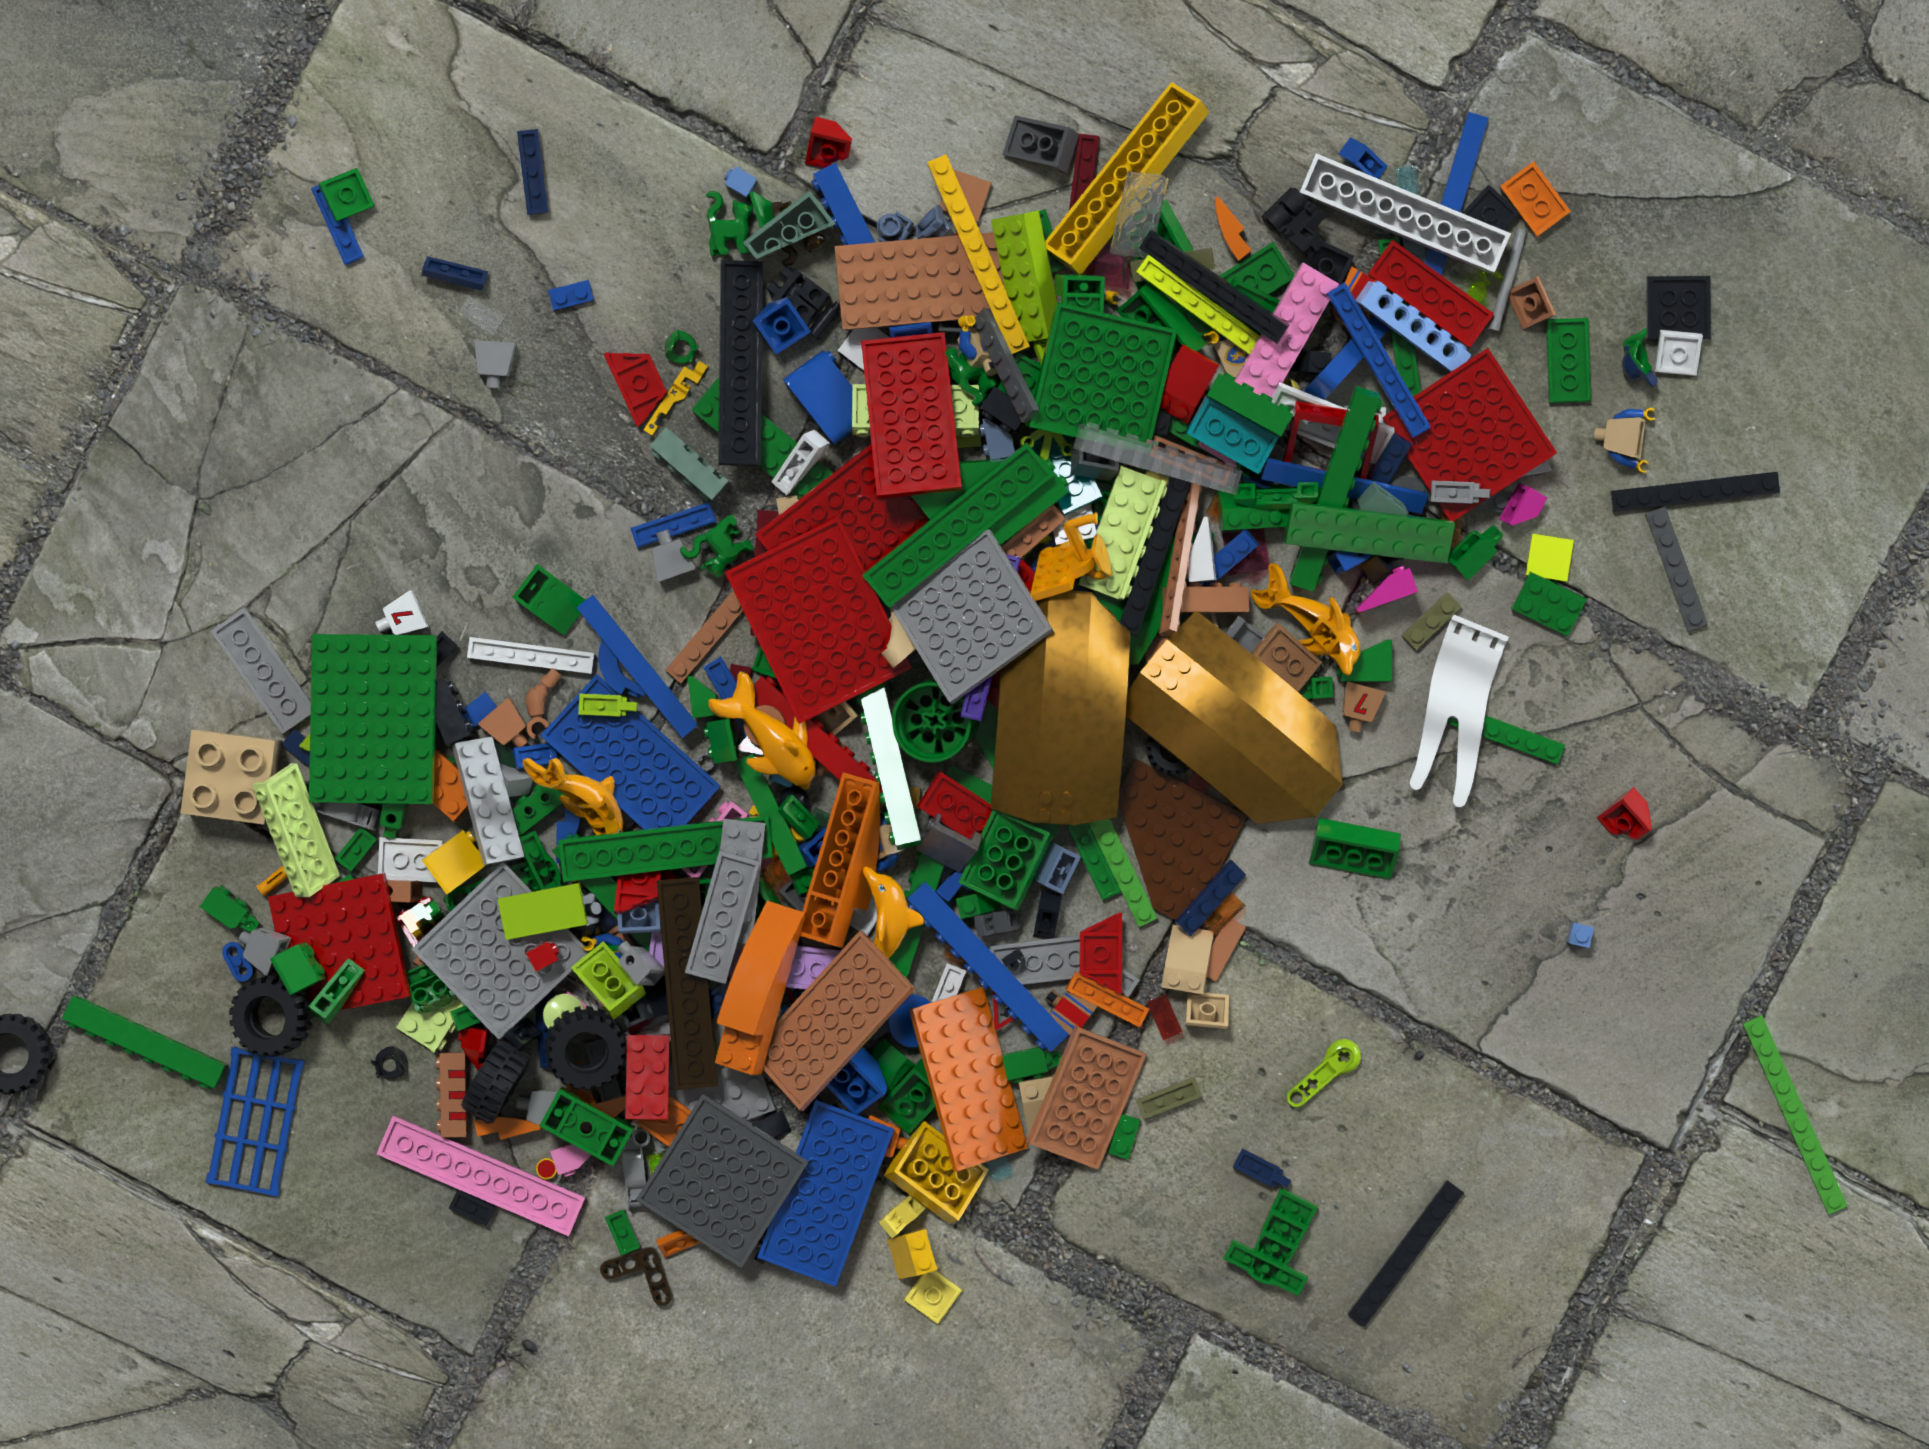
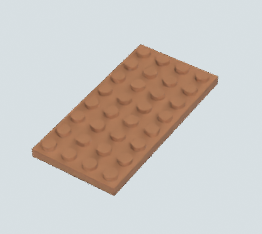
(908, 282)
(834, 1019)

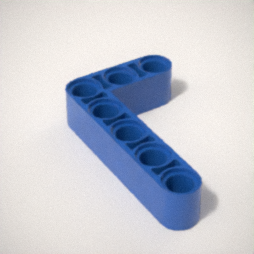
(1342, 364)

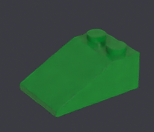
(909, 1099)

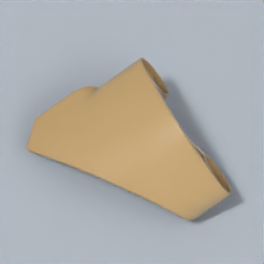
(899, 643)

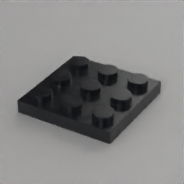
(1678, 305)

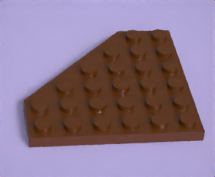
(1175, 835)

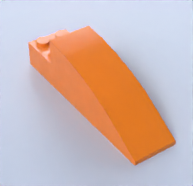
(846, 849)
(758, 989)

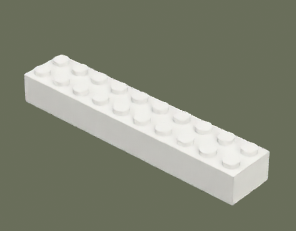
(1405, 214)

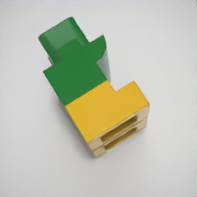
(421, 918)

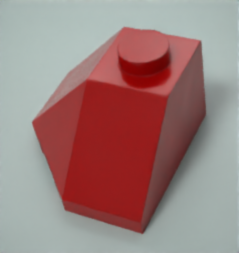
(827, 143)
(1627, 815)
(475, 1044)

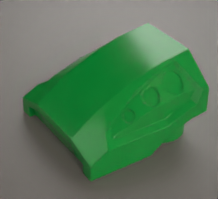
(428, 990)
(892, 1063)

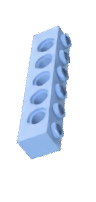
(1369, 299)

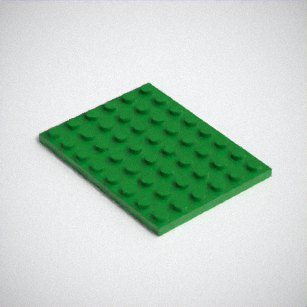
(372, 718)

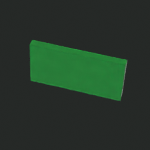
(1568, 360)

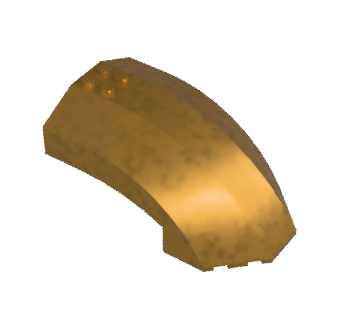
(1064, 717)
(1237, 725)

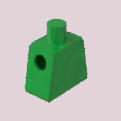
(392, 824)

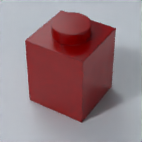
(543, 955)

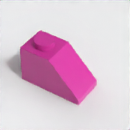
(1523, 505)

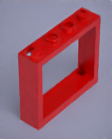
(1329, 416)

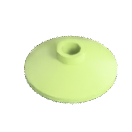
(557, 1005)

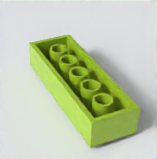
(1026, 271)

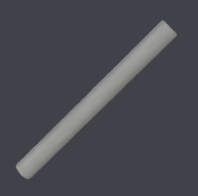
(1507, 280)

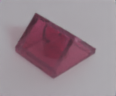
(1113, 267)
(1256, 559)

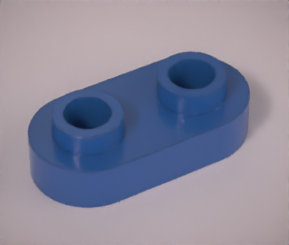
(238, 961)

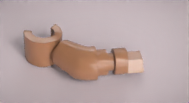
(536, 699)

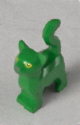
(727, 229)
(964, 373)
(721, 544)

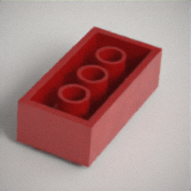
(647, 1078)

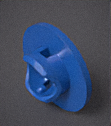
(901, 1024)

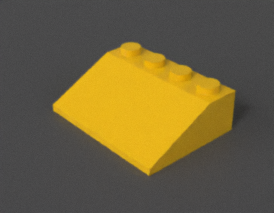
(927, 1174)

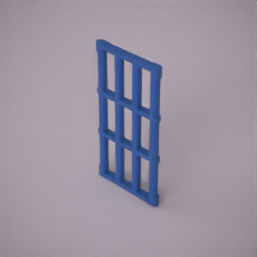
(241, 1137)

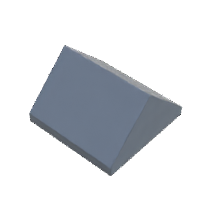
(640, 920)

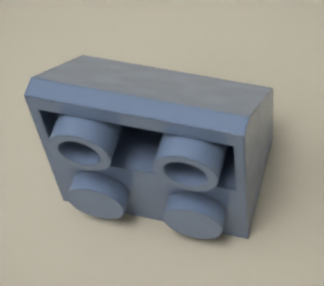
(999, 441)
(1057, 867)

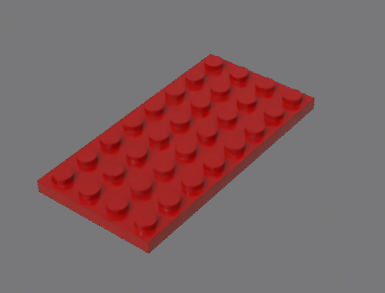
(911, 415)

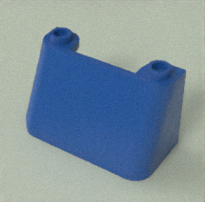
(824, 395)

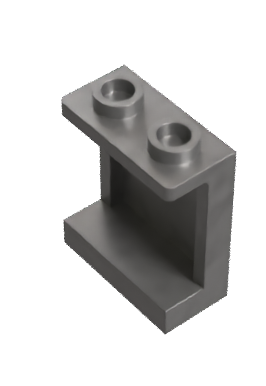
(1245, 634)
(947, 845)

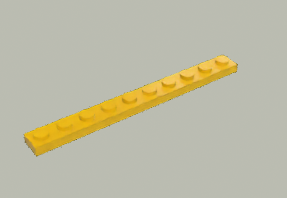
(977, 253)

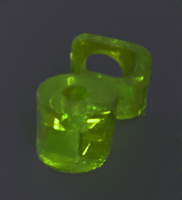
(1478, 289)

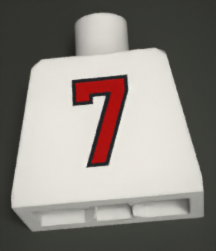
(403, 615)

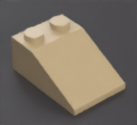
(1187, 960)
(1032, 1095)

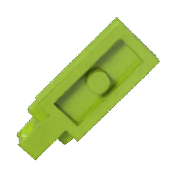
(605, 705)

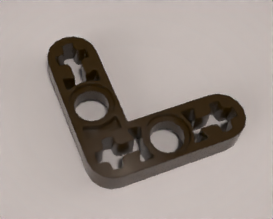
(641, 1263)

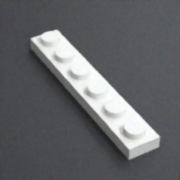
(530, 655)

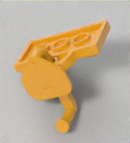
(1063, 564)

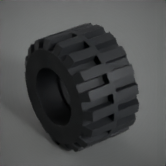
(1160, 763)

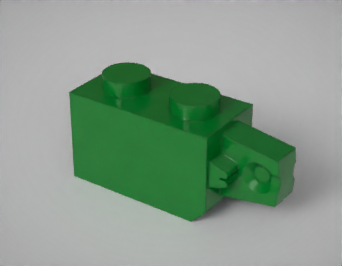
(1474, 551)
(229, 910)
(1029, 1062)

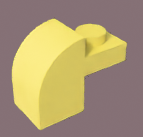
(901, 1215)

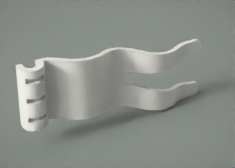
(1459, 691)

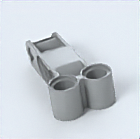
(350, 812)
(634, 1168)

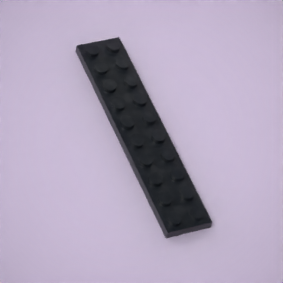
(740, 363)

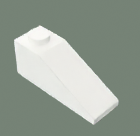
(800, 461)
(1202, 555)

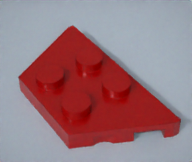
(638, 382)
(636, 890)
(1103, 952)

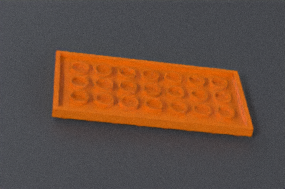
(968, 1079)

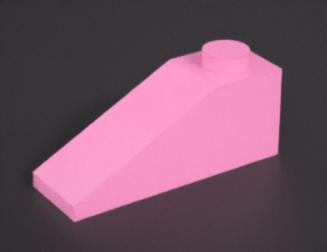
(568, 1158)

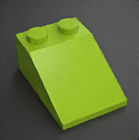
(607, 980)

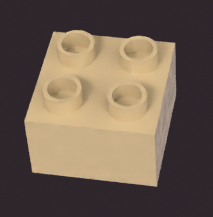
(222, 774)

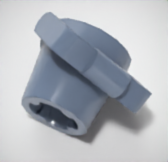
(933, 224)
(891, 227)

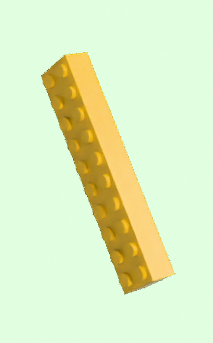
(1145, 150)

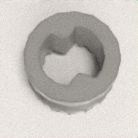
(699, 758)

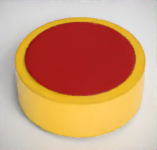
(546, 1168)

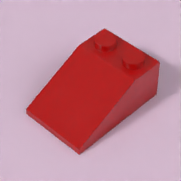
(1187, 383)

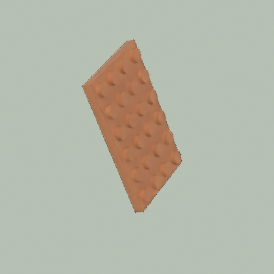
(1086, 1097)

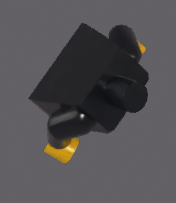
(593, 914)

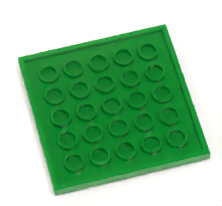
(1101, 373)

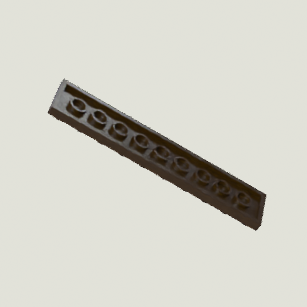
(686, 994)

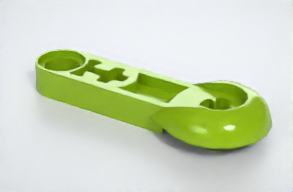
(1328, 1069)

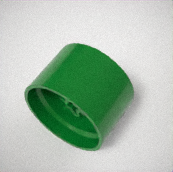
(919, 747)

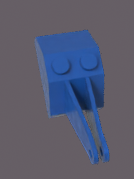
(859, 1082)

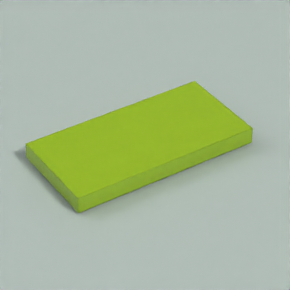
(542, 911)

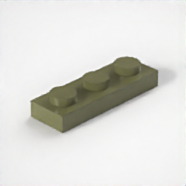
(1431, 621)
(1168, 1098)

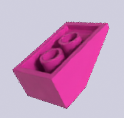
(1392, 587)

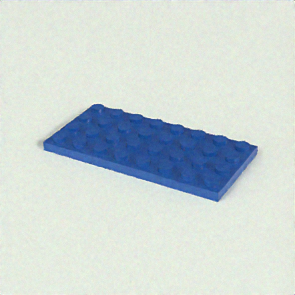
(651, 774)
(829, 1198)

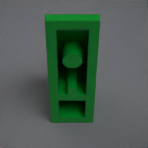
(336, 992)

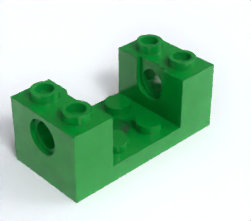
(1081, 290)
(607, 1134)

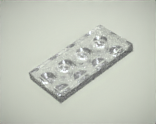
(1138, 212)

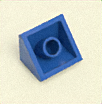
(781, 324)

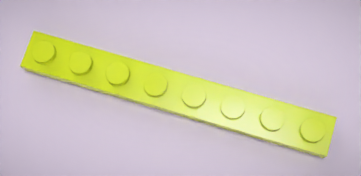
(1197, 304)

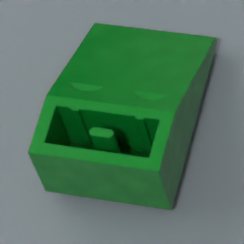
(549, 599)

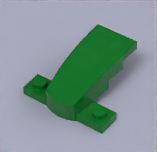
(537, 870)
(1276, 1243)

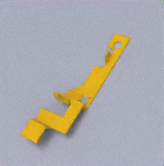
(682, 391)

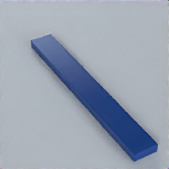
(1460, 176)
(1378, 360)
(1291, 474)
(637, 666)

